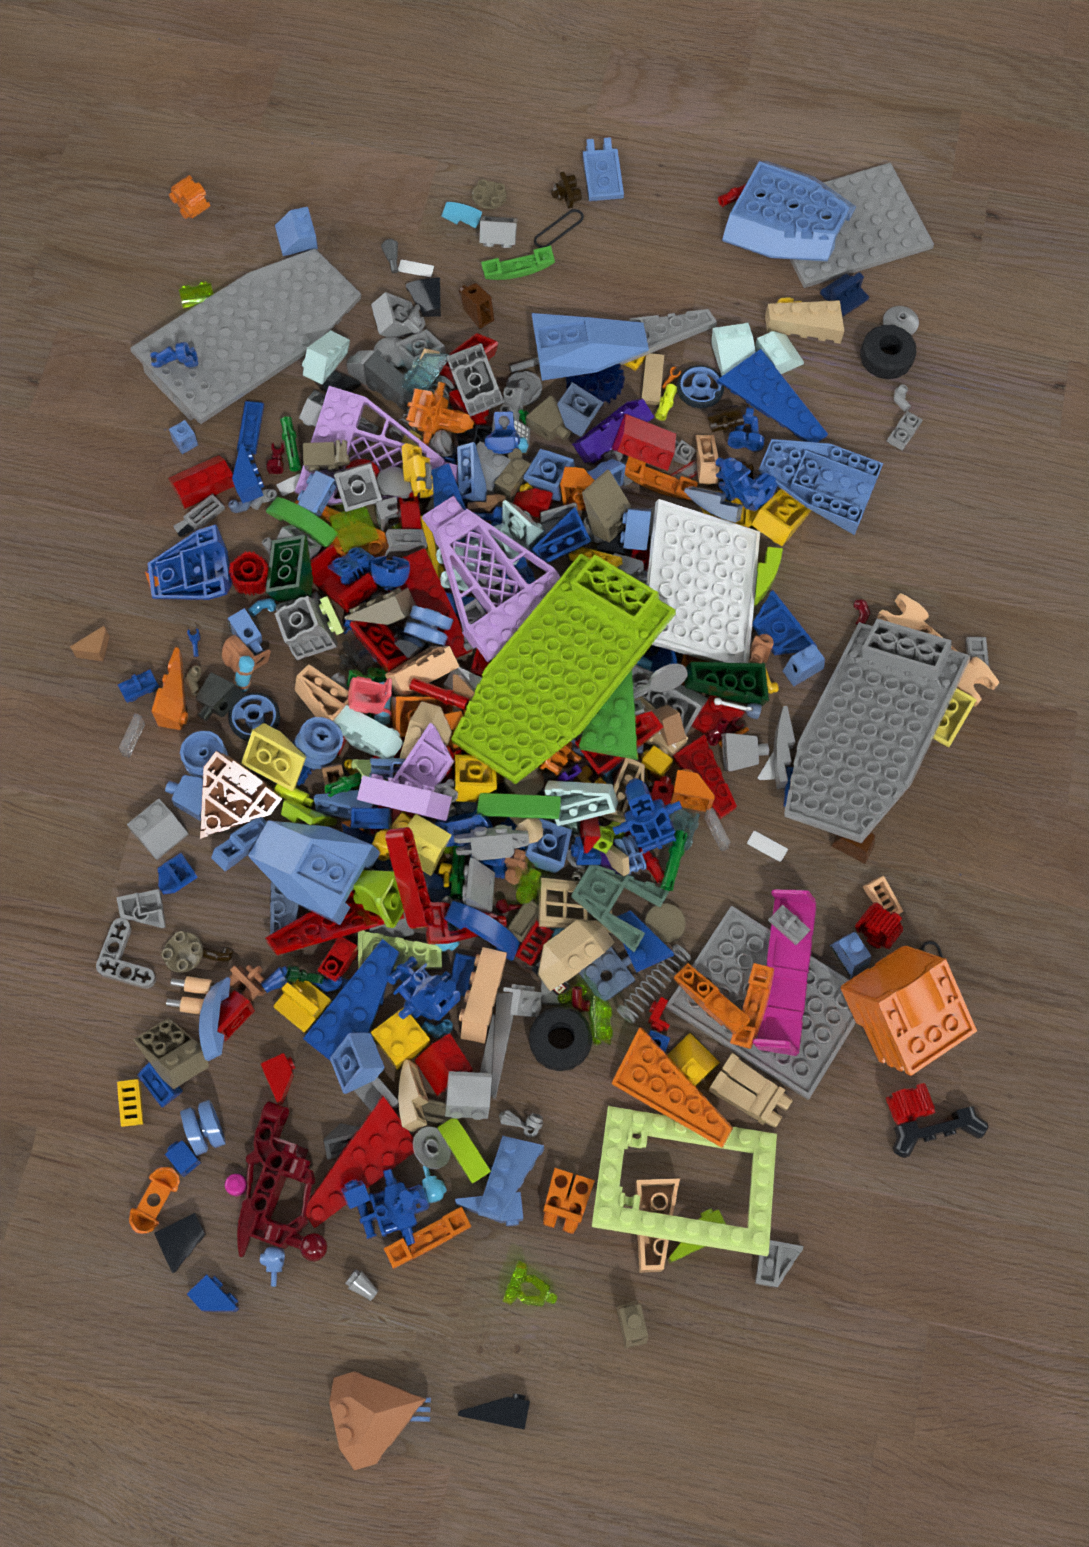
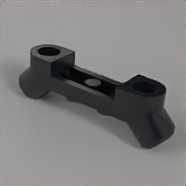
(963, 1119)

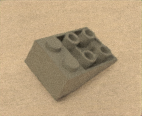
(605, 506)
(384, 608)
(172, 1052)

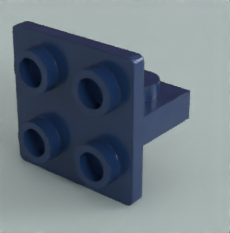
(847, 291)

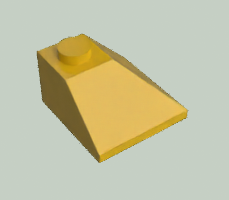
(472, 778)
(693, 1059)

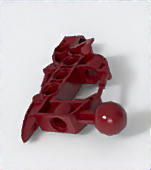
(257, 1222)

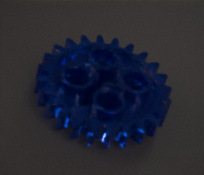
(609, 390)

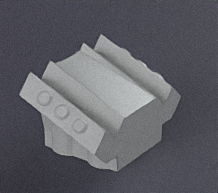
(475, 379)
(305, 626)

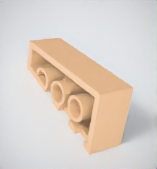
(655, 1197)

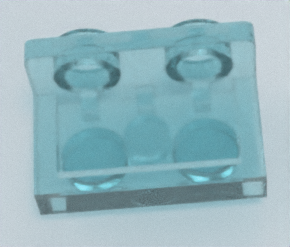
(685, 822)

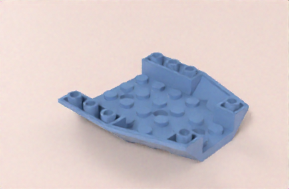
(782, 232)

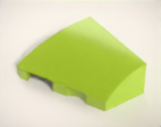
(299, 813)

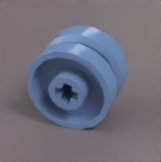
(429, 623)
(319, 742)
(198, 749)
(199, 1128)

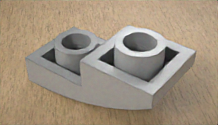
(905, 430)
(683, 452)

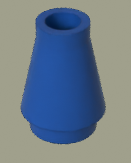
(276, 979)

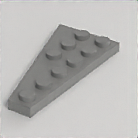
(673, 328)

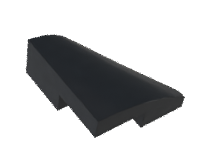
(427, 295)
(339, 381)
(473, 435)
(407, 643)
(180, 1239)

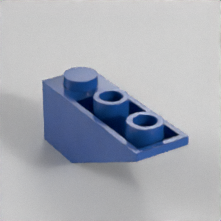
(244, 476)

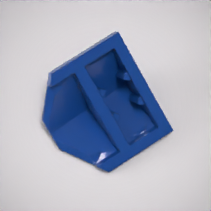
(175, 874)

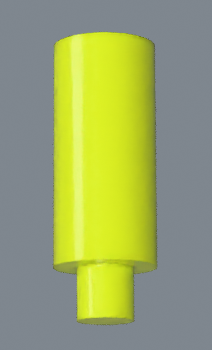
(296, 796)

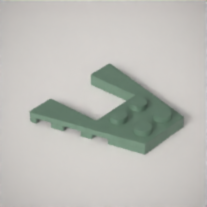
(601, 889)

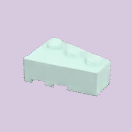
(324, 356)
(368, 734)
(582, 800)

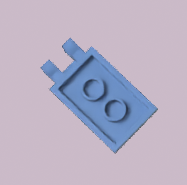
(602, 172)

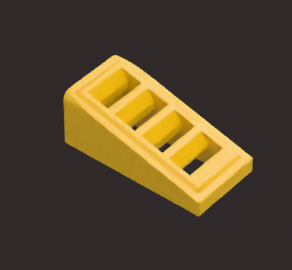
(121, 1086)

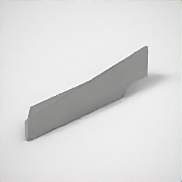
(498, 1040)

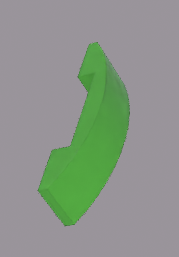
(519, 266)
(303, 520)

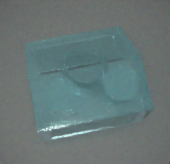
(424, 371)

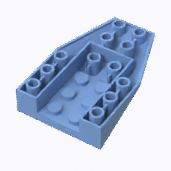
(584, 344)
(823, 478)
(313, 865)

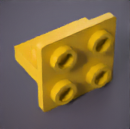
(301, 1004)

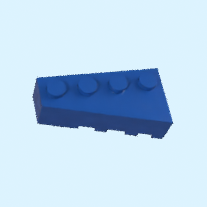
(445, 487)

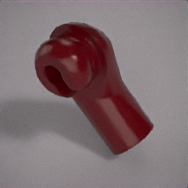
(864, 611)
(715, 735)

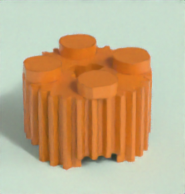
(189, 197)

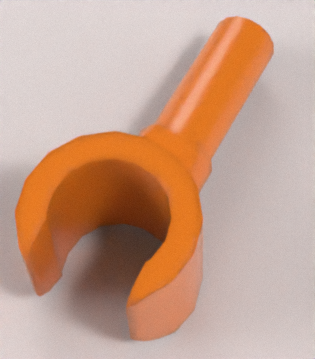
(671, 377)

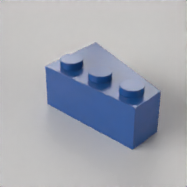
(562, 539)

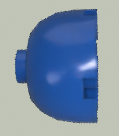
(390, 573)

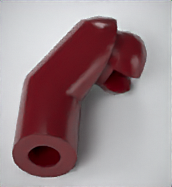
(577, 1000)

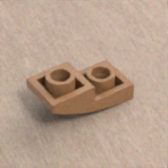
(487, 507)

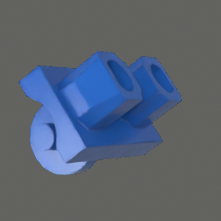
(138, 686)

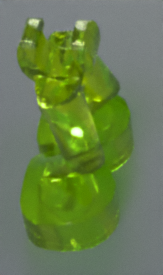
(514, 1288)

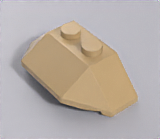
(425, 714)
(572, 952)

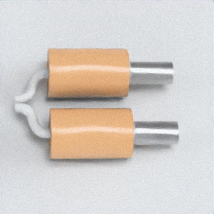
(193, 985)

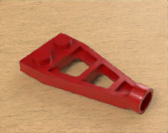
(439, 932)

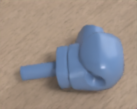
(273, 1259)

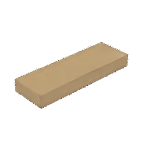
(652, 378)

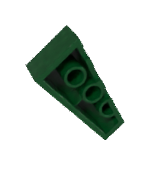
(731, 681)

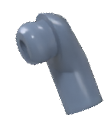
(237, 507)

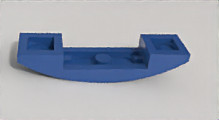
(484, 926)

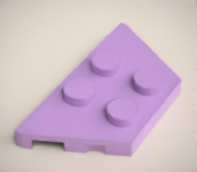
(427, 760)

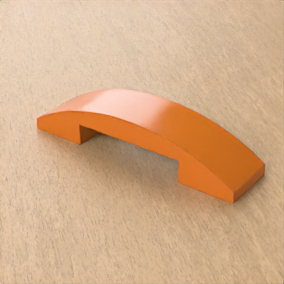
(657, 480)
(755, 1004)
(428, 1238)

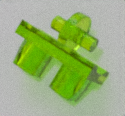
(195, 295)
(528, 886)

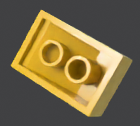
(780, 517)

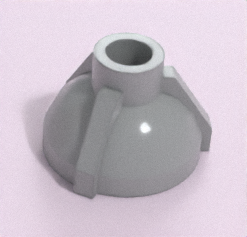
(442, 444)

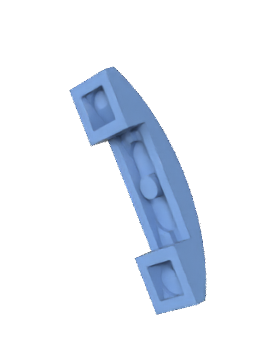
(210, 1039)

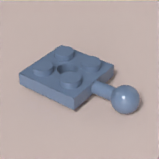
(620, 975)

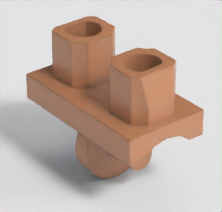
(761, 648)
(516, 866)
(240, 975)

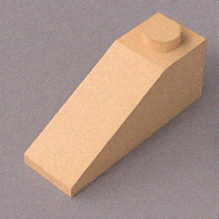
(706, 459)

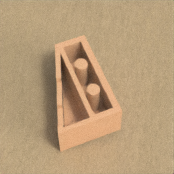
(425, 666)
(321, 693)

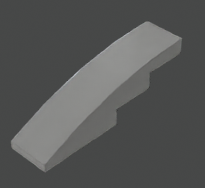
(783, 742)

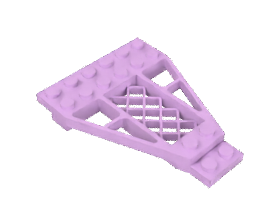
(340, 421)
(494, 629)

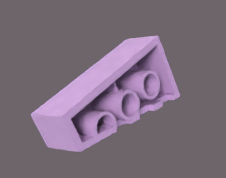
(404, 797)

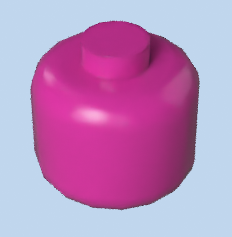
(236, 1185)

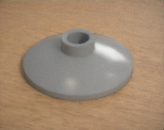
(909, 322)
(431, 1139)

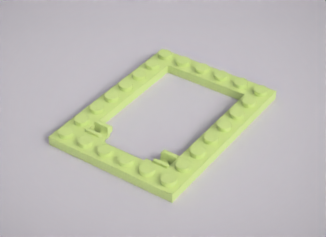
(610, 1201)

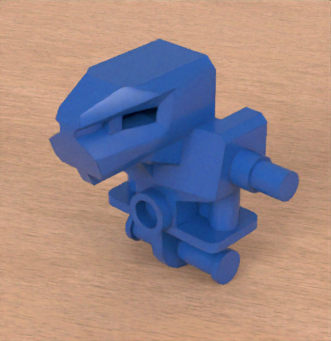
(738, 485)
(647, 818)
(424, 991)
(394, 1209)

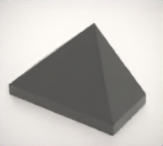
(338, 1139)

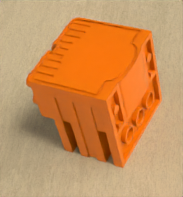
(909, 1008)

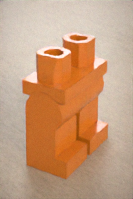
(565, 1206)

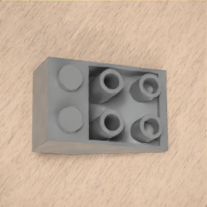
(478, 886)

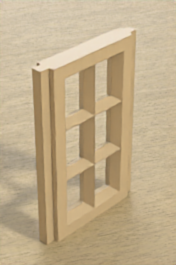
(553, 921)

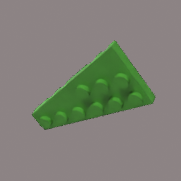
(614, 725)

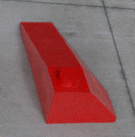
(646, 727)

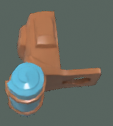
(242, 661)

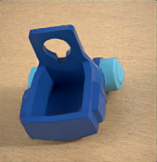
(505, 440)

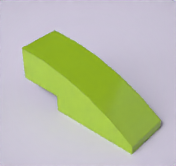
(766, 573)
(463, 1150)

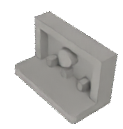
(524, 1000)

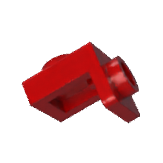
(657, 1009)

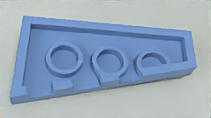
(508, 1173)

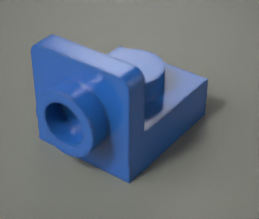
(591, 858)

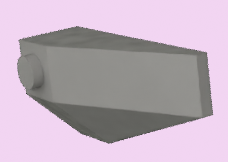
(313, 408)
(683, 700)

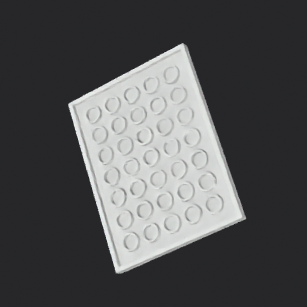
(709, 578)

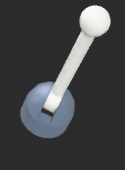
(752, 710)

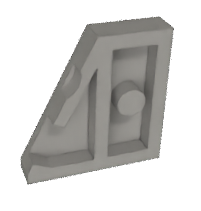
(774, 1267)

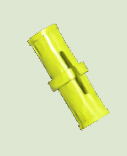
(666, 402)

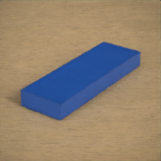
(251, 425)

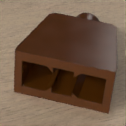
(477, 304)
(857, 850)

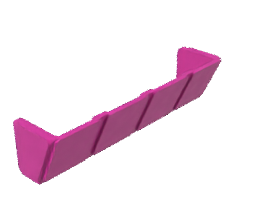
(785, 1008)

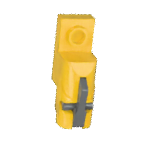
(417, 470)

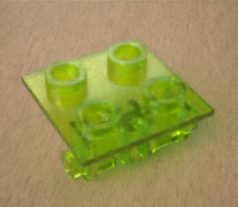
(353, 528)
(601, 1014)

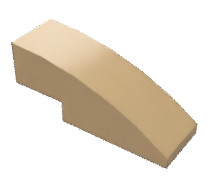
(411, 1097)

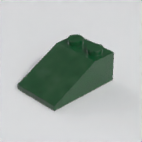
(289, 569)

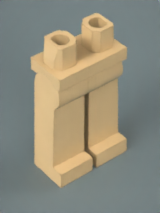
(750, 1091)

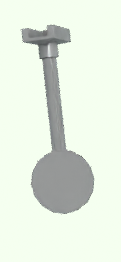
(663, 680)

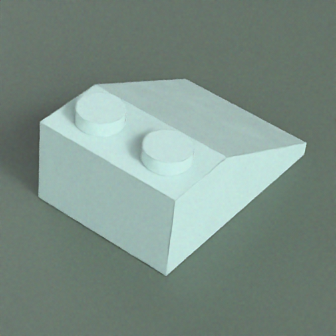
(732, 345)
(521, 525)

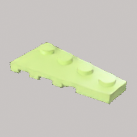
(421, 951)

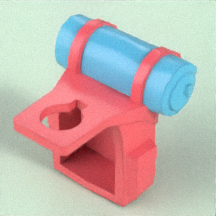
(371, 698)

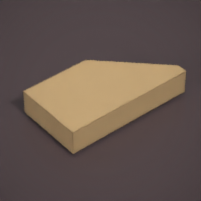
(618, 860)

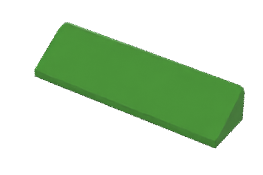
(519, 806)

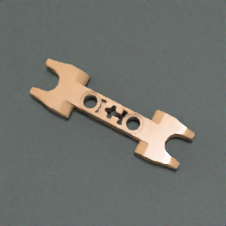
(914, 617)

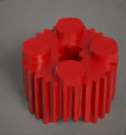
(249, 573)
(880, 926)
(910, 1104)

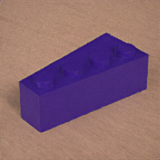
(602, 436)

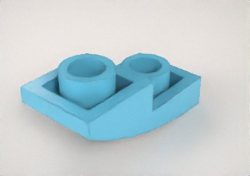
(459, 212)

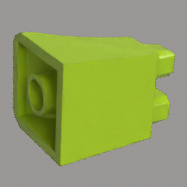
(380, 895)

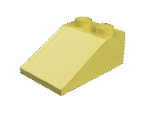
(954, 717)
(274, 756)
(429, 842)

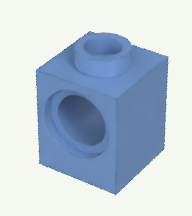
(183, 437)

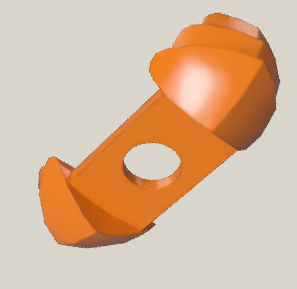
(162, 1183)

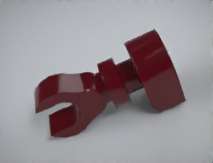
(275, 465)

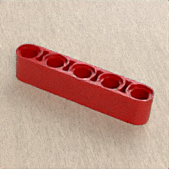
(409, 877)

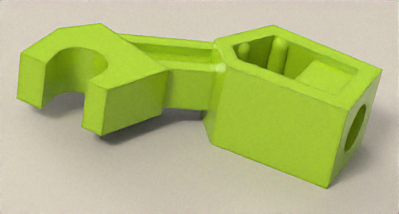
(607, 837)

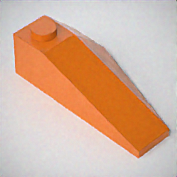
(170, 701)

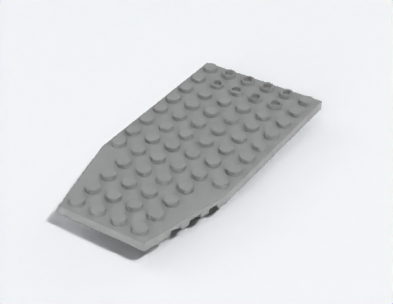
(248, 332)
(872, 727)

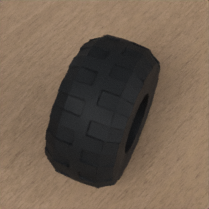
(893, 339)
(565, 1019)

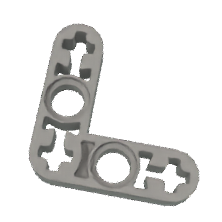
(115, 958)

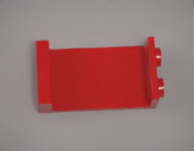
(329, 582)

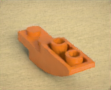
(711, 1000)

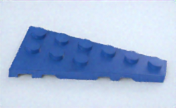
(769, 393)
(356, 1003)

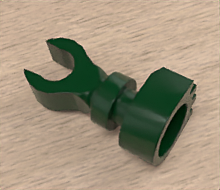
(293, 974)

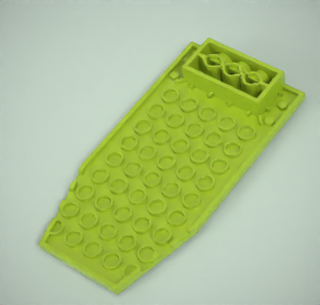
(560, 667)

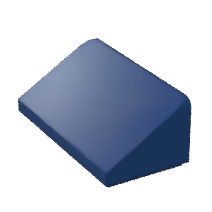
(157, 1086)

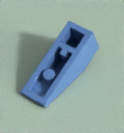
(470, 474)
(340, 804)
(511, 1216)

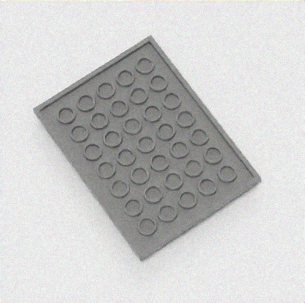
(878, 232)
(728, 965)

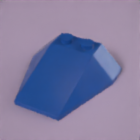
(193, 568)

